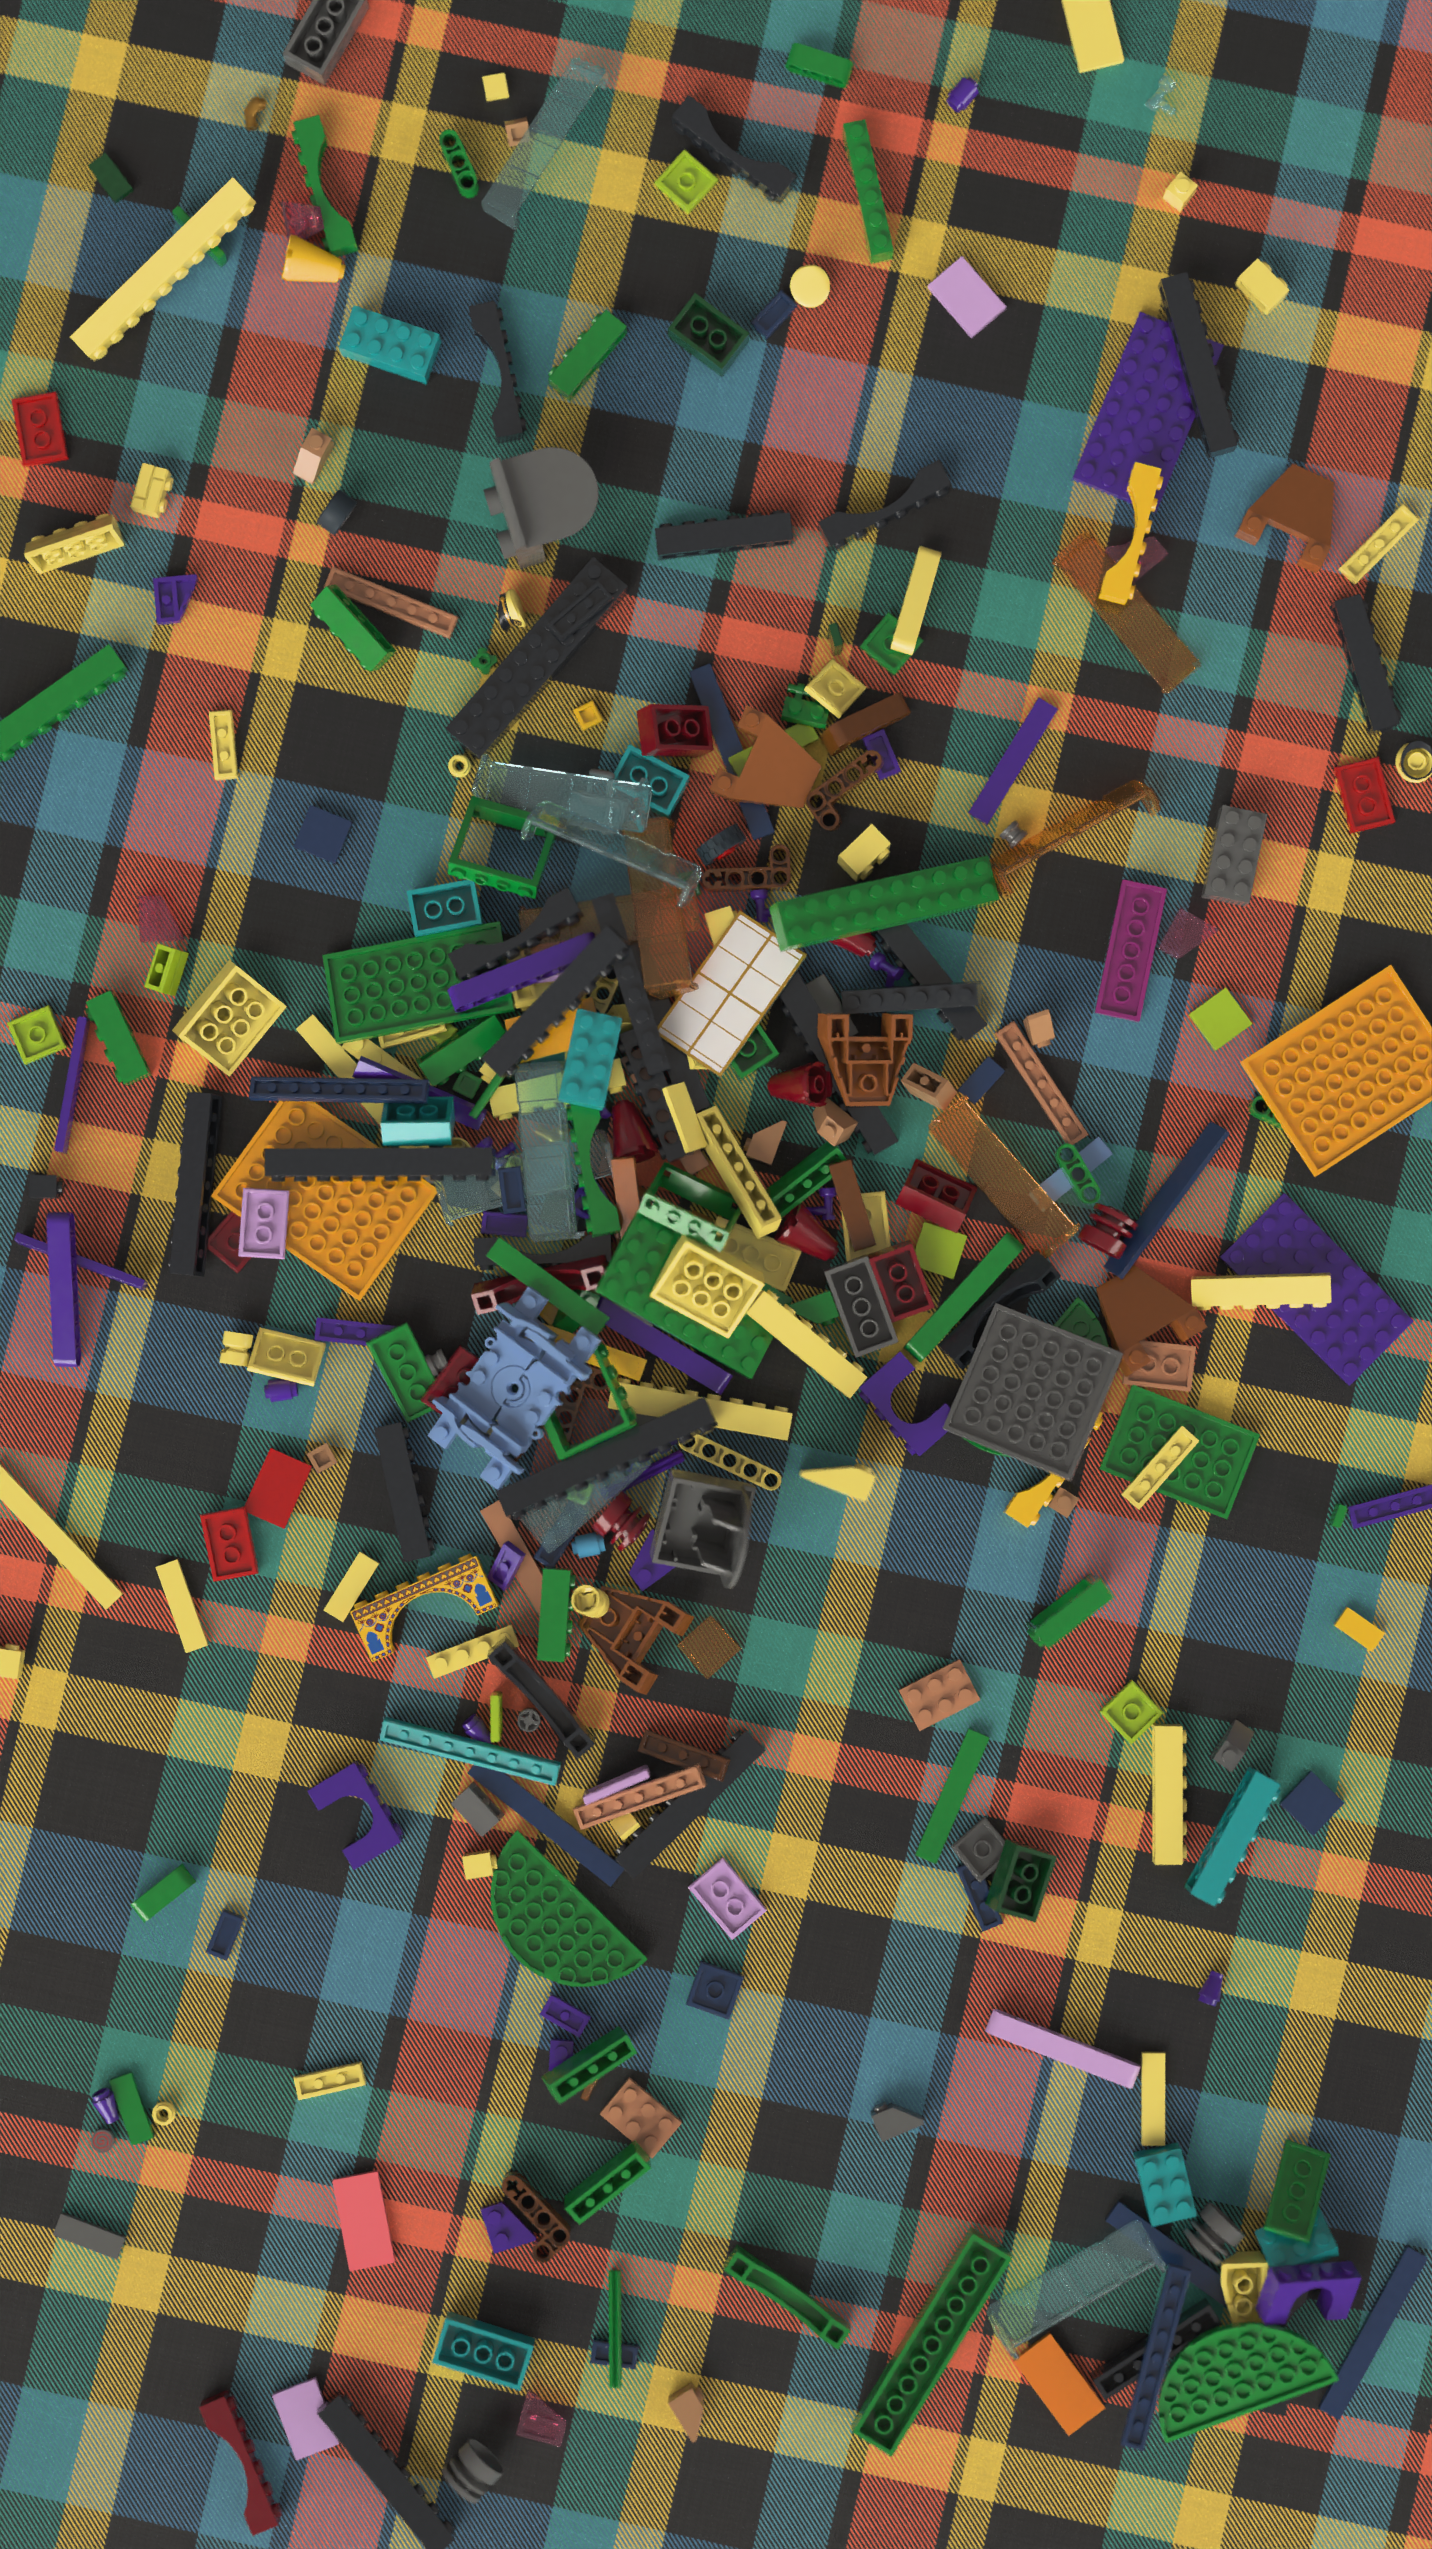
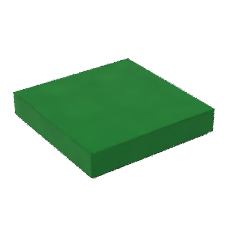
(878, 645)

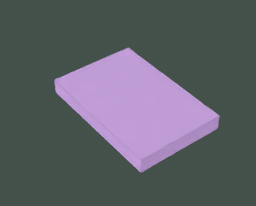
(966, 297)
(264, 1223)
(616, 1784)
(727, 1898)
(299, 2417)

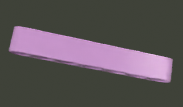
(1062, 2048)

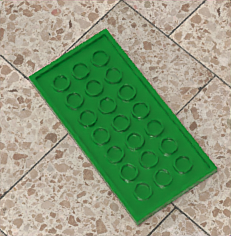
(403, 984)
(632, 1277)

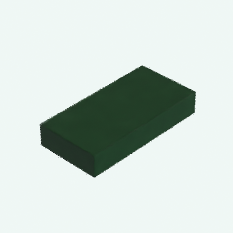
(110, 178)
(835, 639)

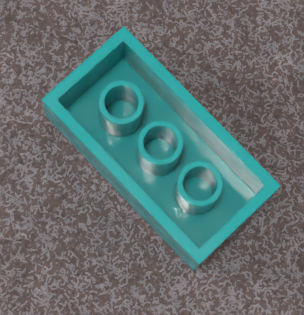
(390, 344)
(590, 1059)
(483, 2350)

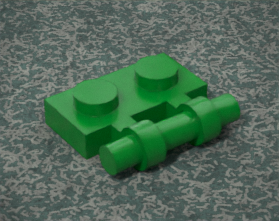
(803, 711)

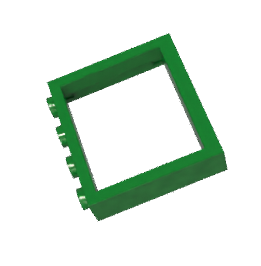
(488, 876)
(696, 1191)
(619, 1394)
(1069, 1611)

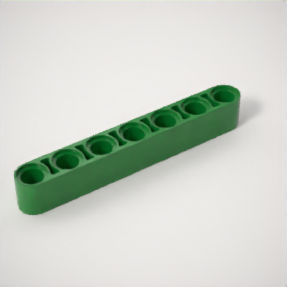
(964, 1297)

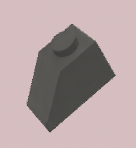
(1232, 1745)
(894, 2120)

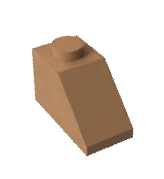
(313, 455)
(1039, 1028)
(833, 1123)
(765, 1143)
(688, 2408)

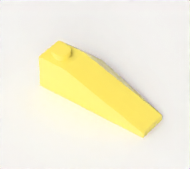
(1242, 2283)

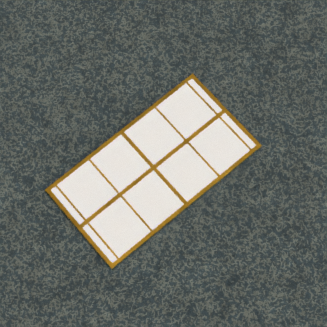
(734, 994)

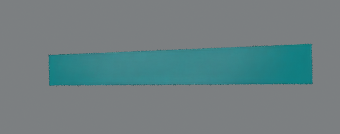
(470, 1751)

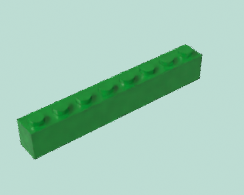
(59, 700)

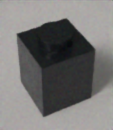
(45, 1187)

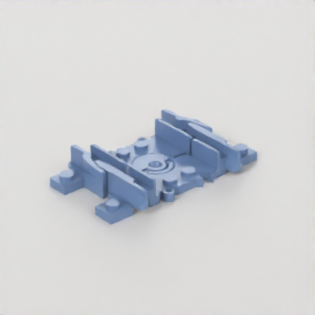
(492, 1383)

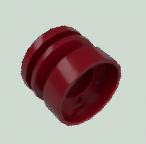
(1107, 1231)
(621, 1521)

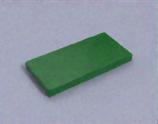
(403, 1369)
(1297, 2191)

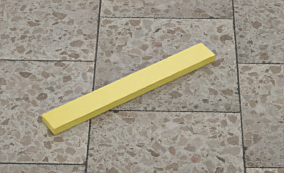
(336, 1059)
(57, 1541)

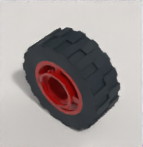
(721, 844)

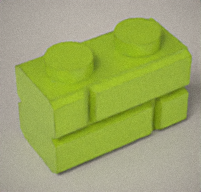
(166, 970)

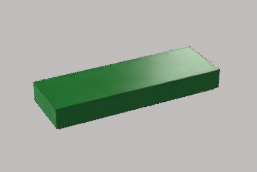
(216, 252)
(132, 2108)

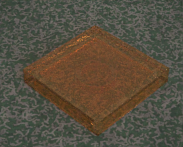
(709, 1647)

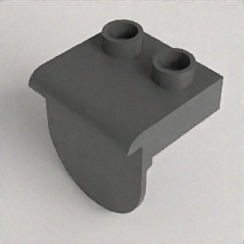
(542, 500)
(704, 1524)

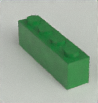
(587, 355)
(352, 628)
(118, 1038)
(460, 1049)
(804, 1178)
(555, 1614)
(589, 2064)
(607, 2182)

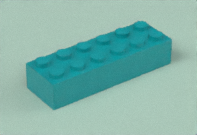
(1232, 1836)

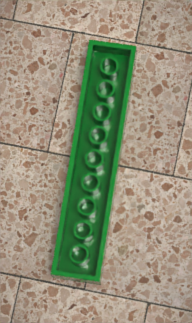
(883, 903)
(931, 2341)

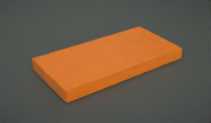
(1059, 2383)

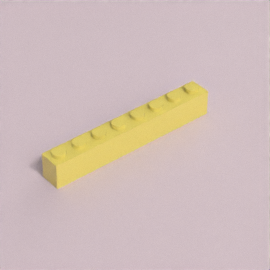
(729, 1415)

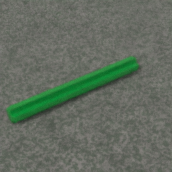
(615, 2354)

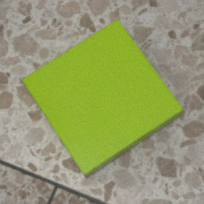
(686, 181)
(1220, 1019)
(37, 1034)
(939, 1250)
(1131, 1712)
(496, 1716)

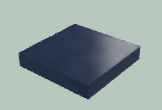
(323, 834)
(1311, 1803)
(715, 1989)

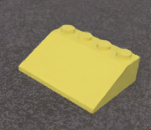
(74, 543)
(229, 1018)
(707, 1285)
(846, 1479)

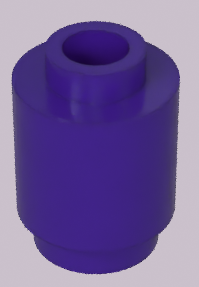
(962, 94)
(280, 1390)

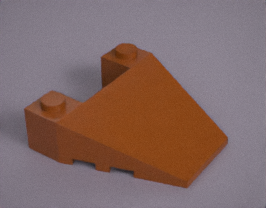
(1299, 506)
(775, 771)
(865, 1065)
(1139, 1308)
(629, 1631)

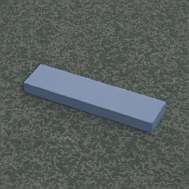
(1092, 1155)

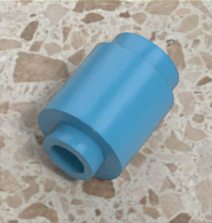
(588, 1545)

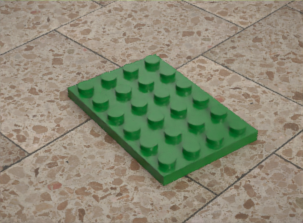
(1209, 1472)

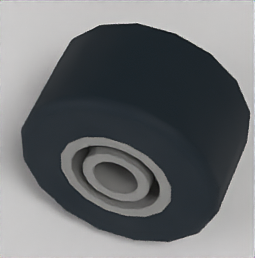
(336, 512)

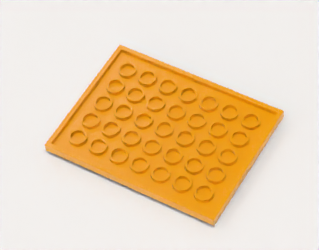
(1347, 1070)
(335, 1225)

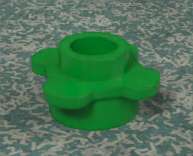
(484, 667)

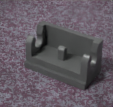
(477, 1809)

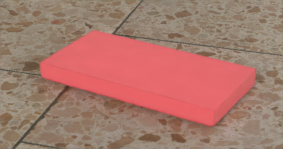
(363, 2220)

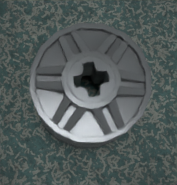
(1213, 2233)
(472, 2470)

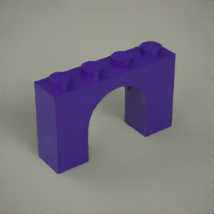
(878, 1391)
(353, 1782)
(1286, 2283)

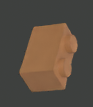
(928, 1086)

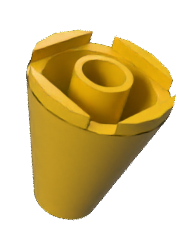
(310, 263)

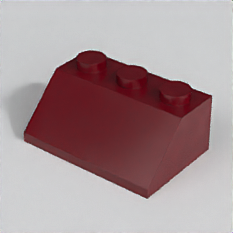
(936, 1195)

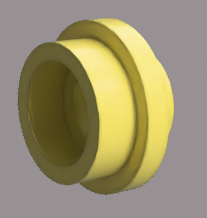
(459, 759)
(158, 2118)

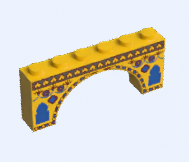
(377, 1618)

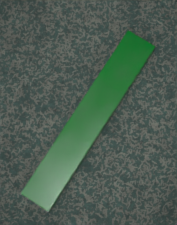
(547, 1285)
(952, 1795)

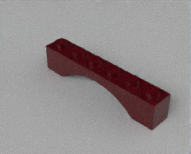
(576, 1275)
(222, 2418)

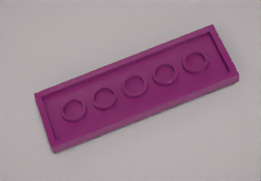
(1130, 950)

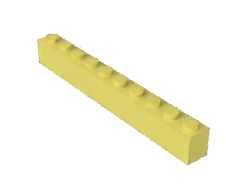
(163, 270)

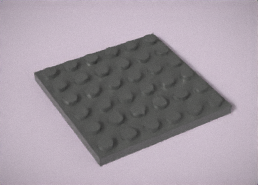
(1033, 1391)

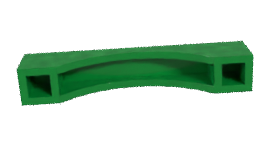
(313, 143)
(868, 190)
(602, 1213)
(770, 2283)

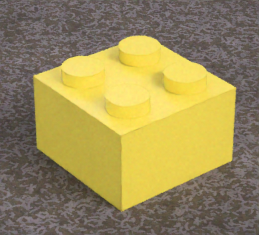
(864, 853)

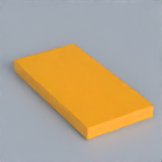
(559, 1037)

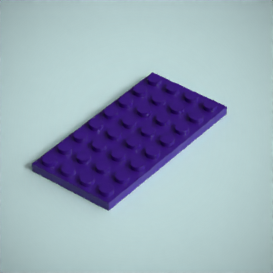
(1142, 413)
(1361, 1315)

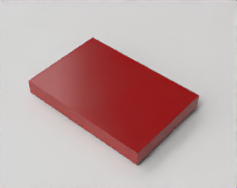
(39, 429)
(1364, 795)
(277, 1488)
(229, 1543)

